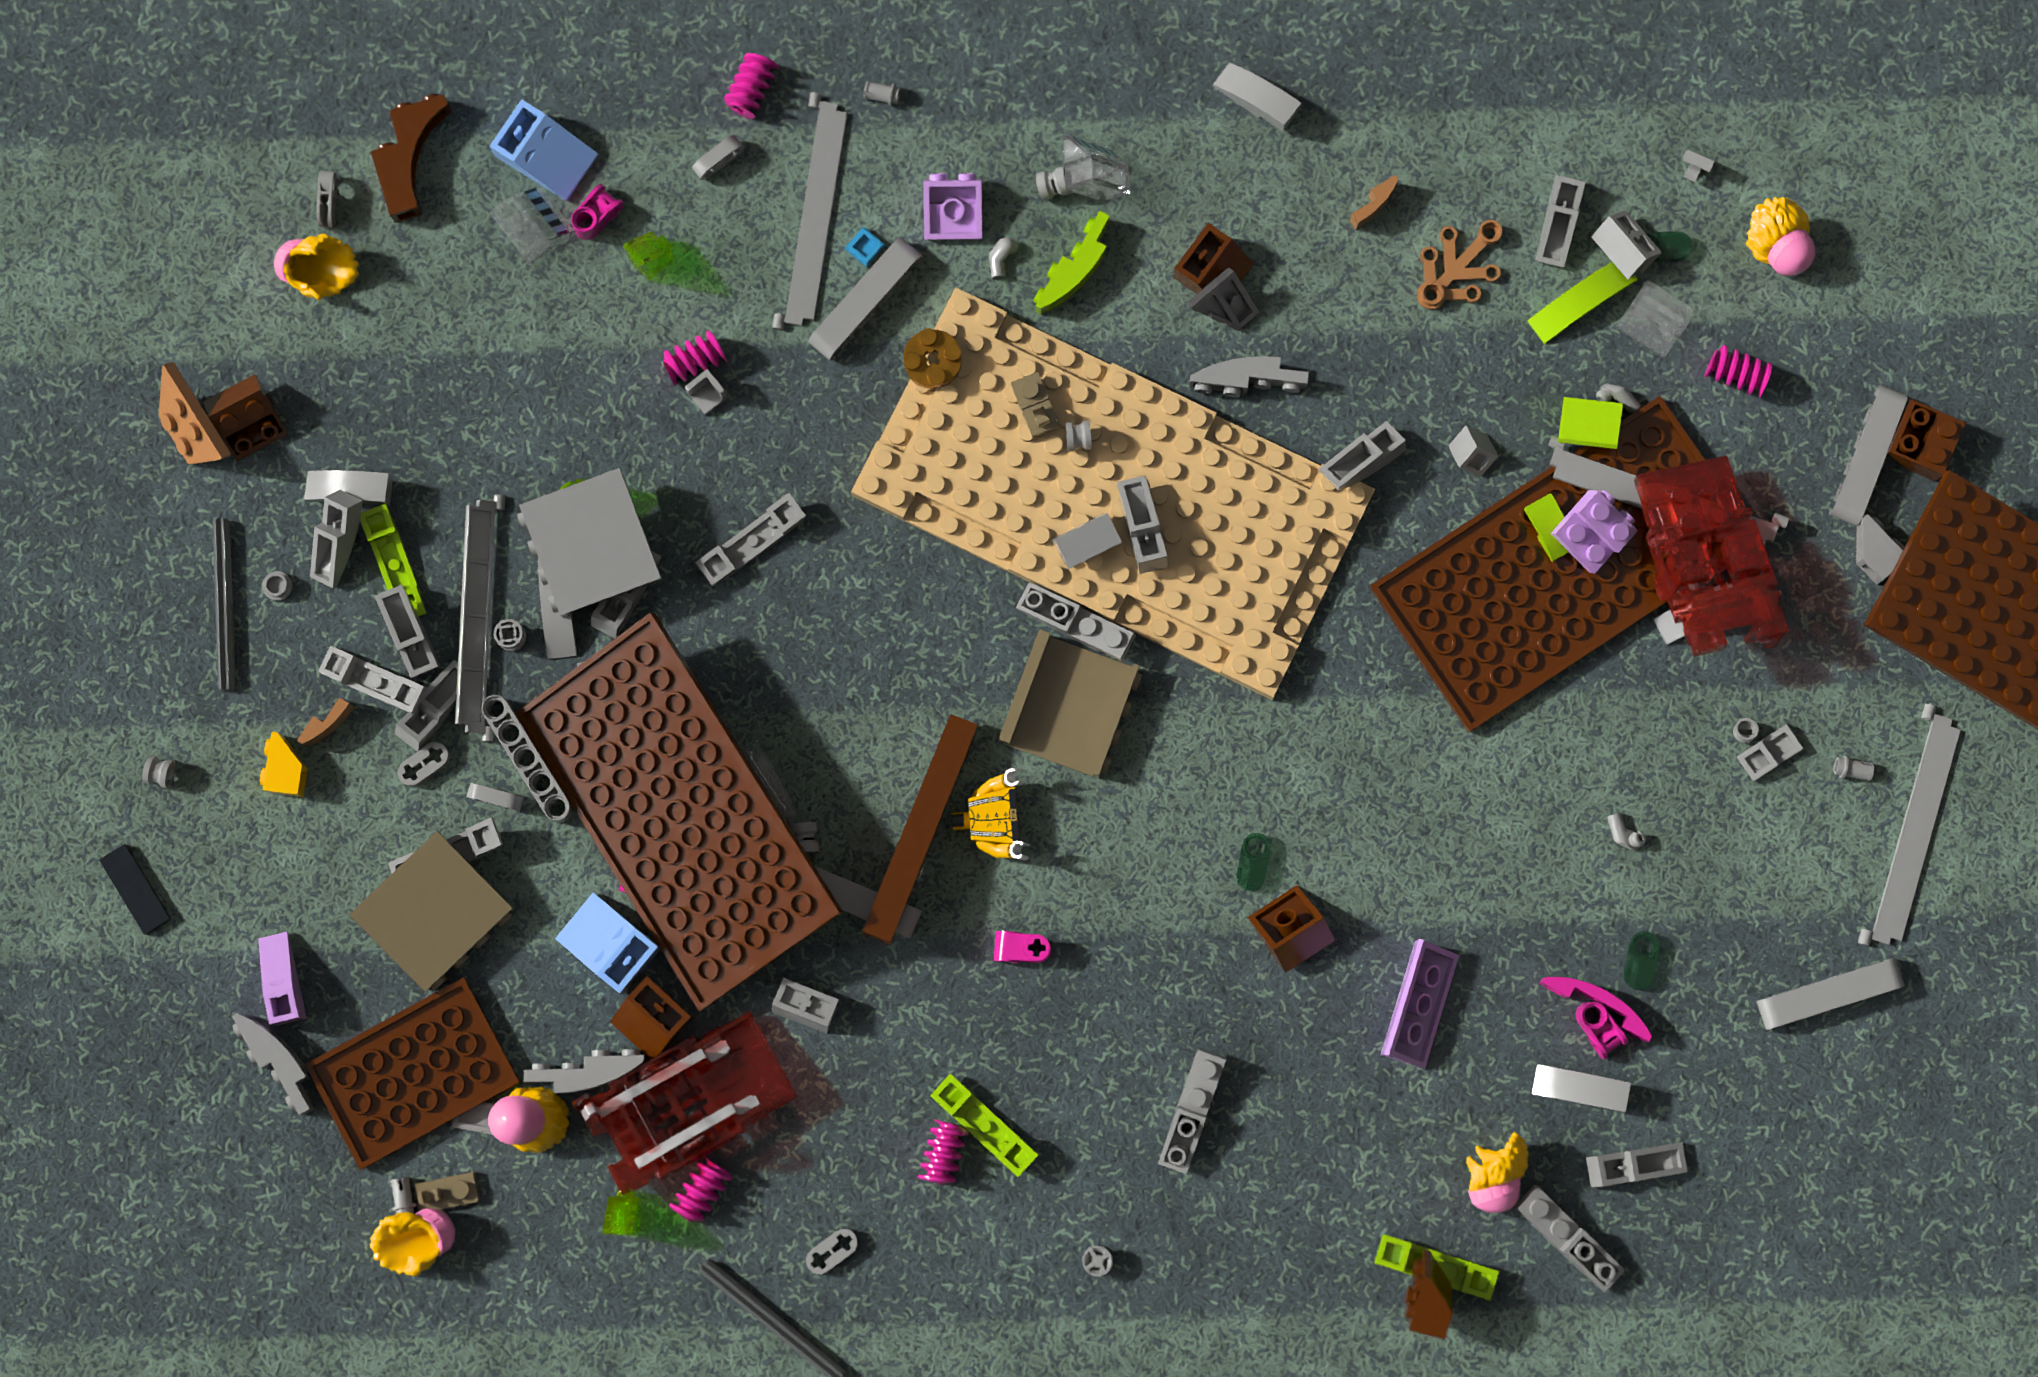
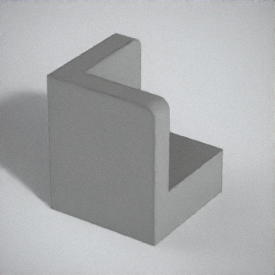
(706, 392)
(1473, 451)

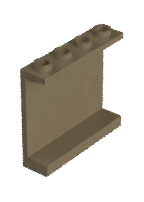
(1069, 705)
(432, 912)

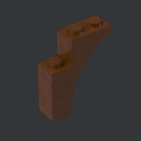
(398, 162)

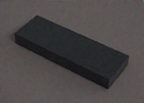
(135, 889)

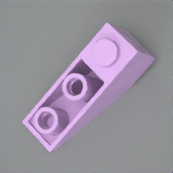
(280, 980)

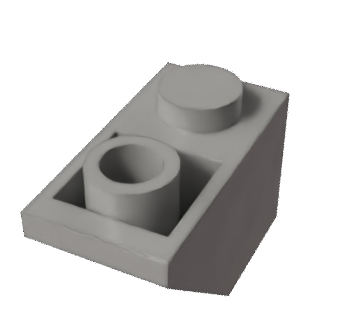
(1875, 549)

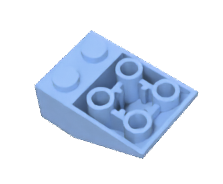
(543, 150)
(608, 944)

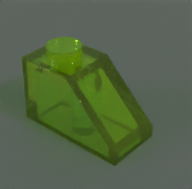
(649, 253)
(623, 1214)

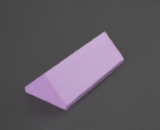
(1419, 1004)

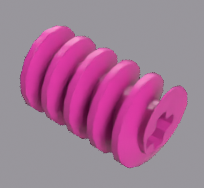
(748, 84)
(693, 357)
(1739, 370)
(943, 1153)
(701, 1191)

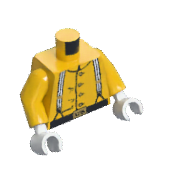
(994, 817)

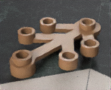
(1456, 269)

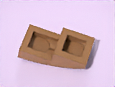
(1379, 197)
(318, 730)

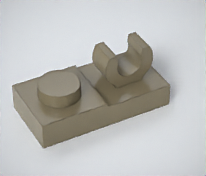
(1035, 405)
(447, 1192)

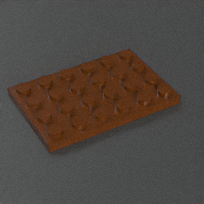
(412, 1073)

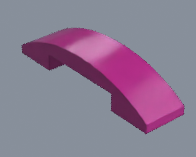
(1630, 1023)

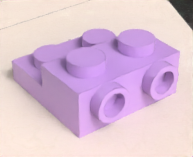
(952, 207)
(1594, 530)

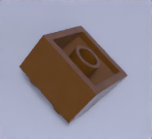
(1291, 928)

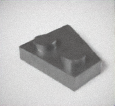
(1225, 301)

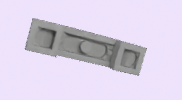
(752, 540)
(558, 631)
(372, 680)
(471, 844)

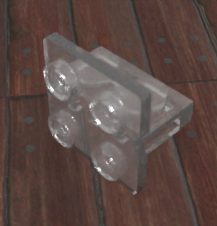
(1655, 319)

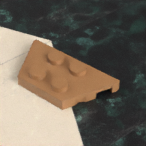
(187, 420)

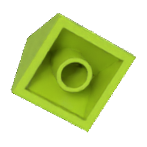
(1590, 422)

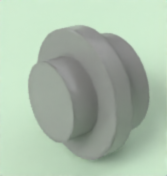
(277, 586)

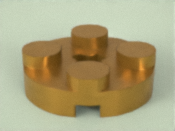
(937, 374)

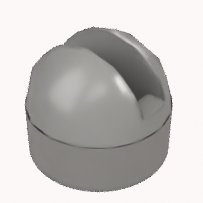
(1745, 725)

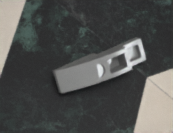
(1235, 374)
(1075, 622)
(270, 1050)
(597, 1071)
(1192, 1110)
(1569, 1238)

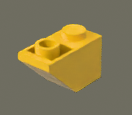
(284, 769)

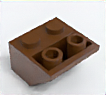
(1208, 258)
(245, 417)
(1925, 440)
(651, 1018)
(1429, 1298)

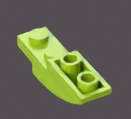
(1071, 275)

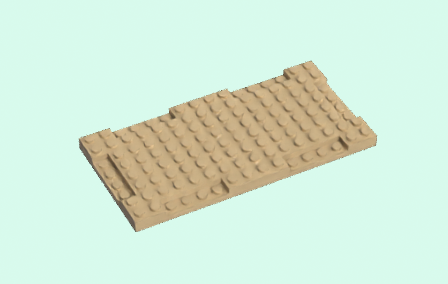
(1240, 517)

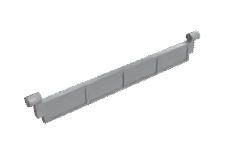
(815, 214)
(1620, 484)
(476, 615)
(1915, 831)

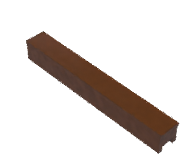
(920, 830)

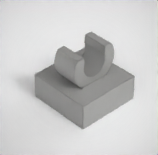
(1697, 163)

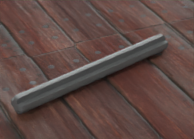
(224, 604)
(771, 1320)

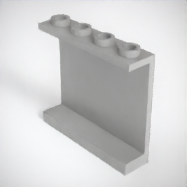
(589, 542)

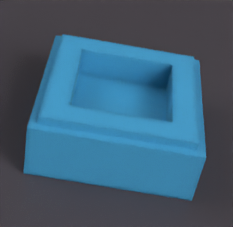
(865, 247)

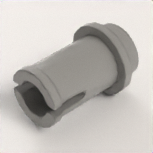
(882, 93)
(1852, 768)
(402, 1199)

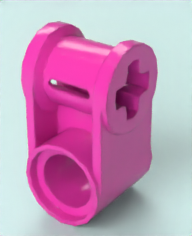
(597, 207)
(1015, 947)
(1601, 1030)

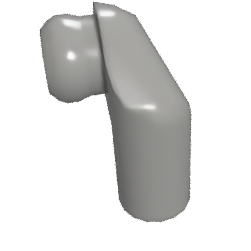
(998, 254)
(1620, 394)
(1624, 836)

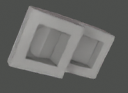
(1769, 752)

